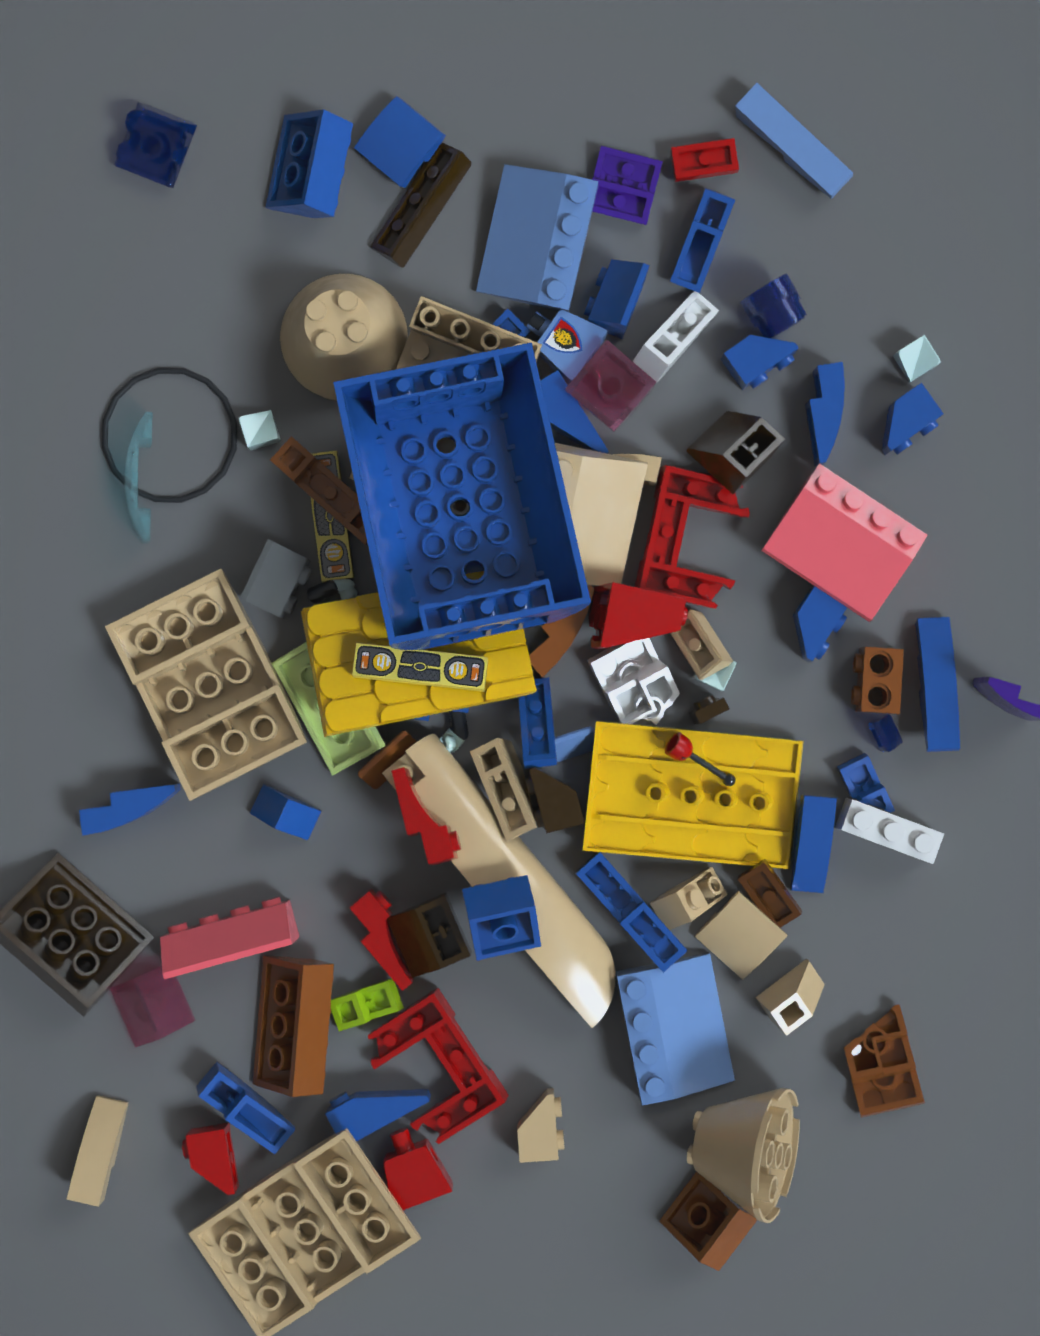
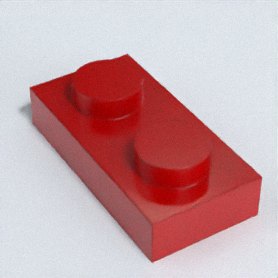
(704, 160)

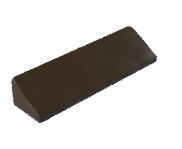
(421, 205)

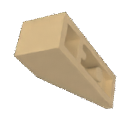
(505, 786)

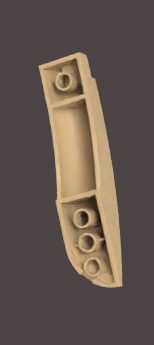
(570, 948)

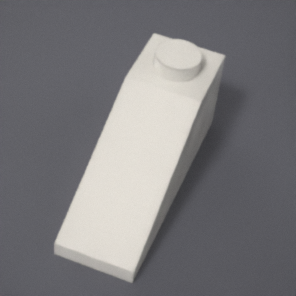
(675, 336)

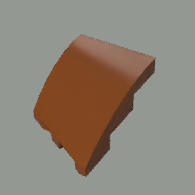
(884, 1067)

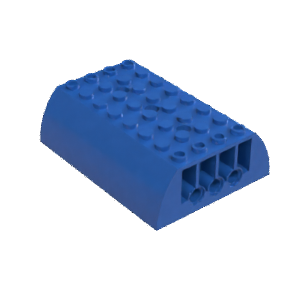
(500, 468)

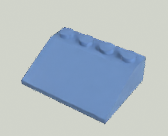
(537, 237)
(675, 1028)

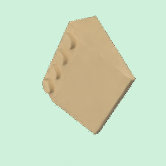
(603, 507)

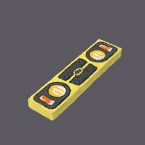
(331, 535)
(420, 667)

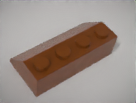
(293, 1025)

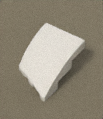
(634, 682)

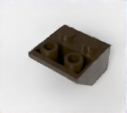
(735, 448)
(556, 800)
(430, 935)

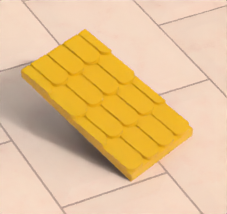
(364, 703)
(681, 810)

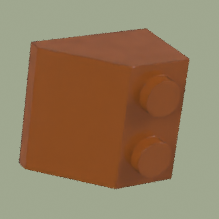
(707, 1222)

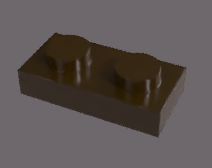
(708, 708)

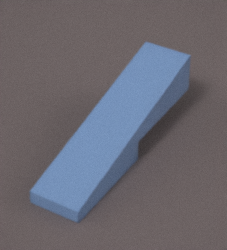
(792, 140)

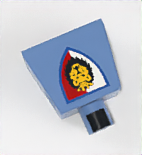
(567, 341)

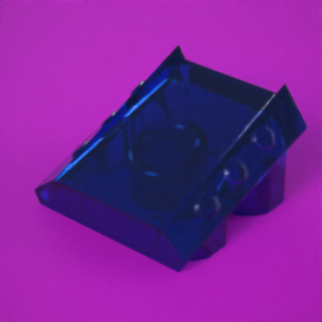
(154, 144)

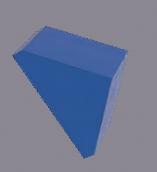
(285, 812)

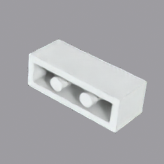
(889, 830)

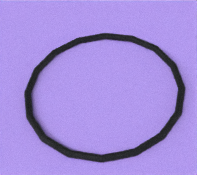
(209, 383)

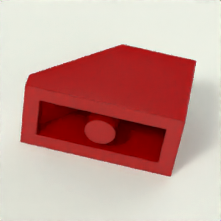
(213, 1155)

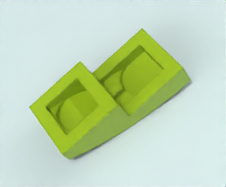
(366, 1004)

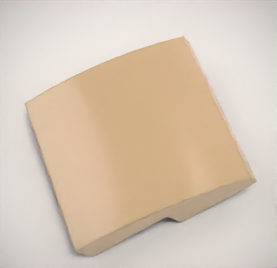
(741, 935)

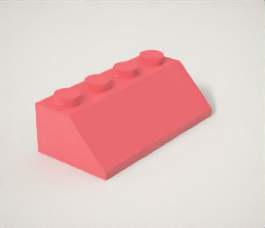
(227, 938)

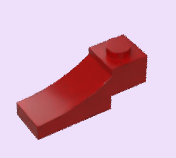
(438, 840)
(373, 912)

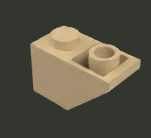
(689, 899)
(792, 997)
(537, 1130)

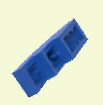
(938, 684)

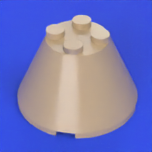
(341, 332)
(749, 1149)

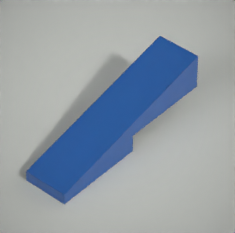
(631, 911)

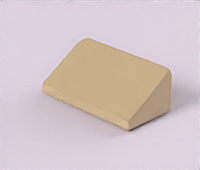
(701, 646)

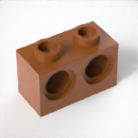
(887, 681)

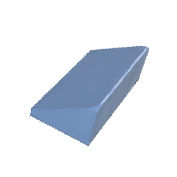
(574, 743)

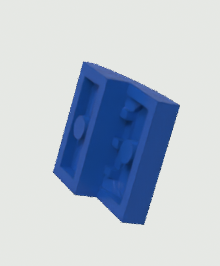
(399, 141)

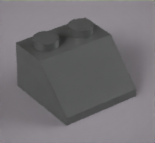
(276, 579)

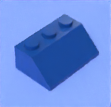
(309, 164)

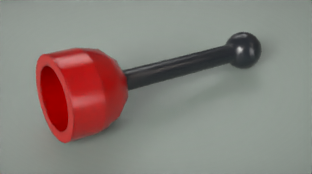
(681, 748)

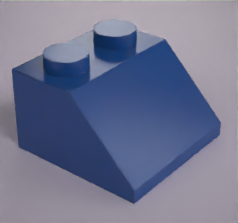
(617, 296)
(502, 917)

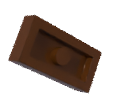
(769, 893)

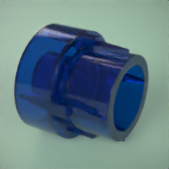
(774, 307)

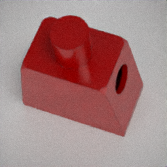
(414, 1171)

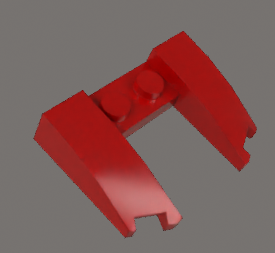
(674, 494)
(477, 1086)

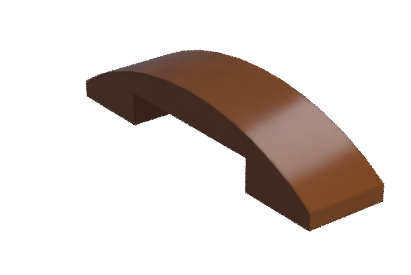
(321, 485)

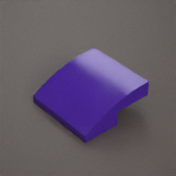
(625, 184)
(1005, 696)

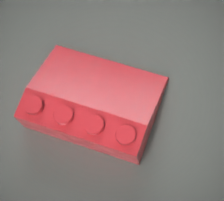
(844, 542)

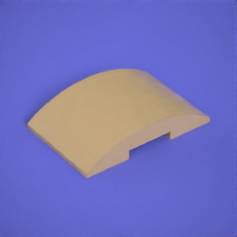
(207, 684)
(303, 1233)

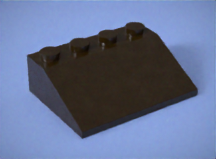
(71, 934)

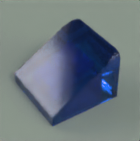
(885, 733)

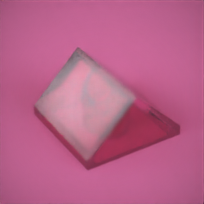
(152, 1006)

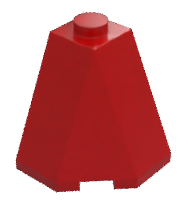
(633, 614)

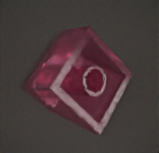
(611, 386)

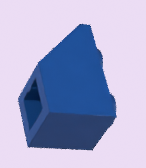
(755, 357)
(907, 416)
(814, 622)

